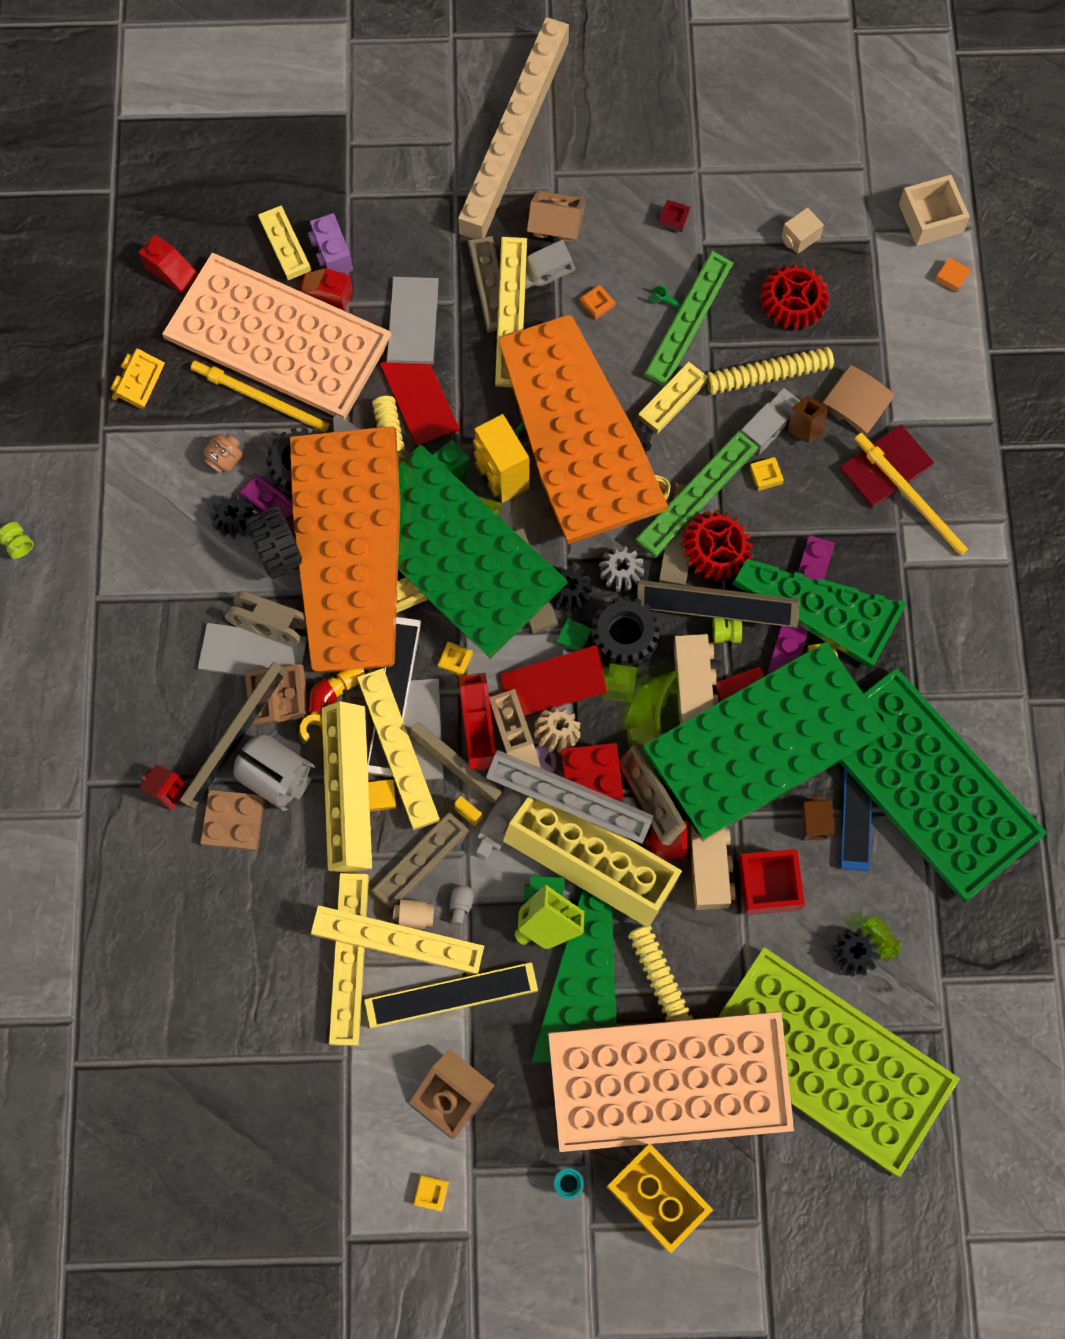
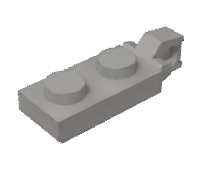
(497, 823)

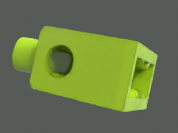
(549, 919)

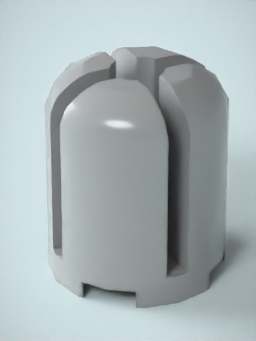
(279, 759)

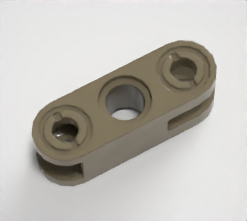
(266, 618)

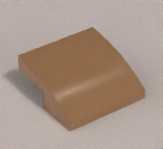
(858, 399)
(287, 701)

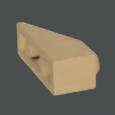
(513, 727)

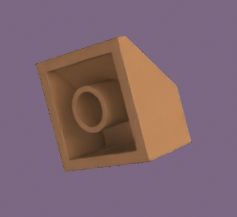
(556, 215)
(451, 1093)

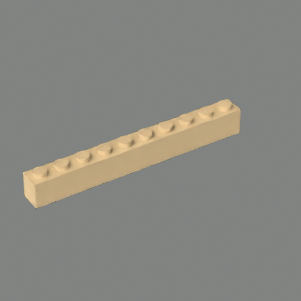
(513, 129)
(695, 694)

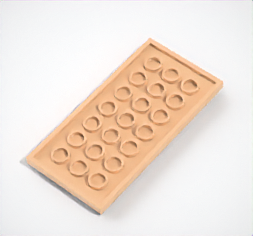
(277, 335)
(670, 1081)

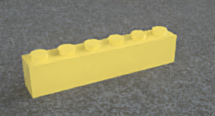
(346, 788)

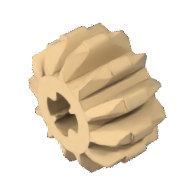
(556, 730)

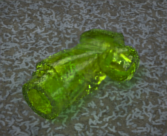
(882, 934)

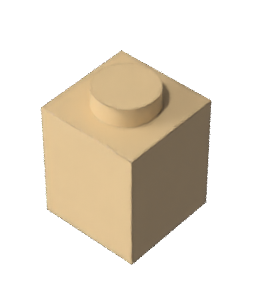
(802, 231)

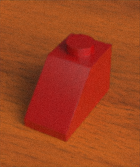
(167, 264)
(328, 287)
(163, 786)
(674, 852)

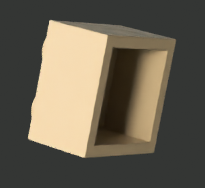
(934, 210)

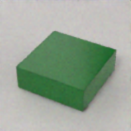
(574, 635)

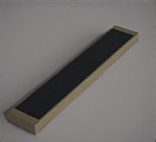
(720, 603)
(233, 735)

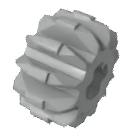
(620, 560)

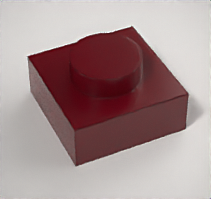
(674, 216)

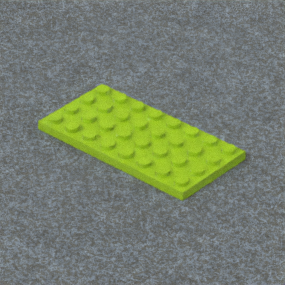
(846, 1065)

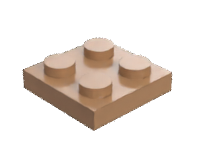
(232, 820)

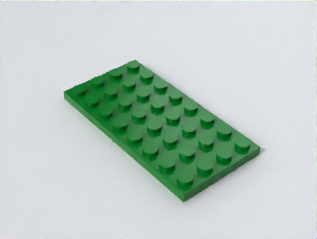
(468, 556)
(764, 741)
(940, 791)

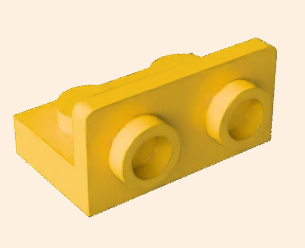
(137, 379)

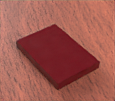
(901, 452)

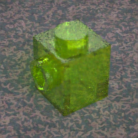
(620, 682)

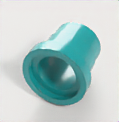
(572, 1172)

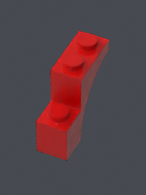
(477, 720)

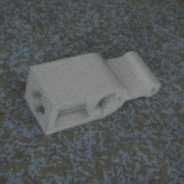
(548, 265)
(770, 420)

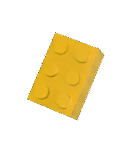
(501, 459)
(659, 1198)

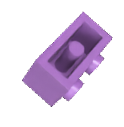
(331, 244)

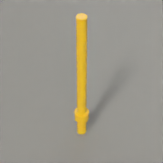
(217, 377)
(875, 455)

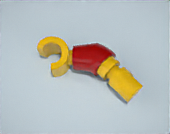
(325, 694)

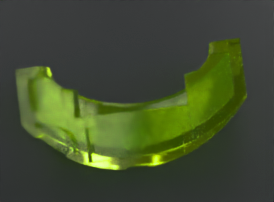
(644, 712)

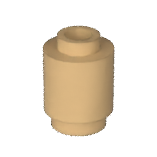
(414, 914)

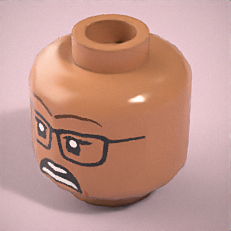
(222, 453)

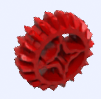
(794, 305)
(698, 534)

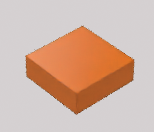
(953, 274)
(597, 302)

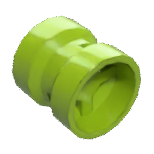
(16, 542)
(726, 630)

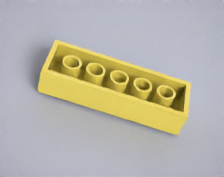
(593, 859)

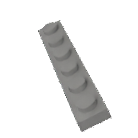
(569, 796)

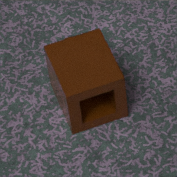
(807, 419)
(817, 819)

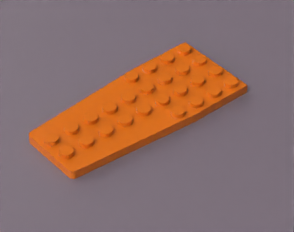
(578, 432)
(348, 545)

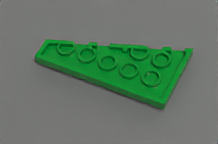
(833, 612)
(585, 981)

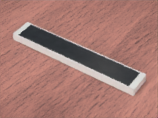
(399, 679)

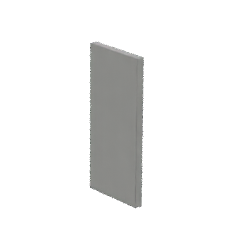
(413, 320)
(238, 651)
(424, 707)

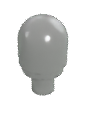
(461, 903)

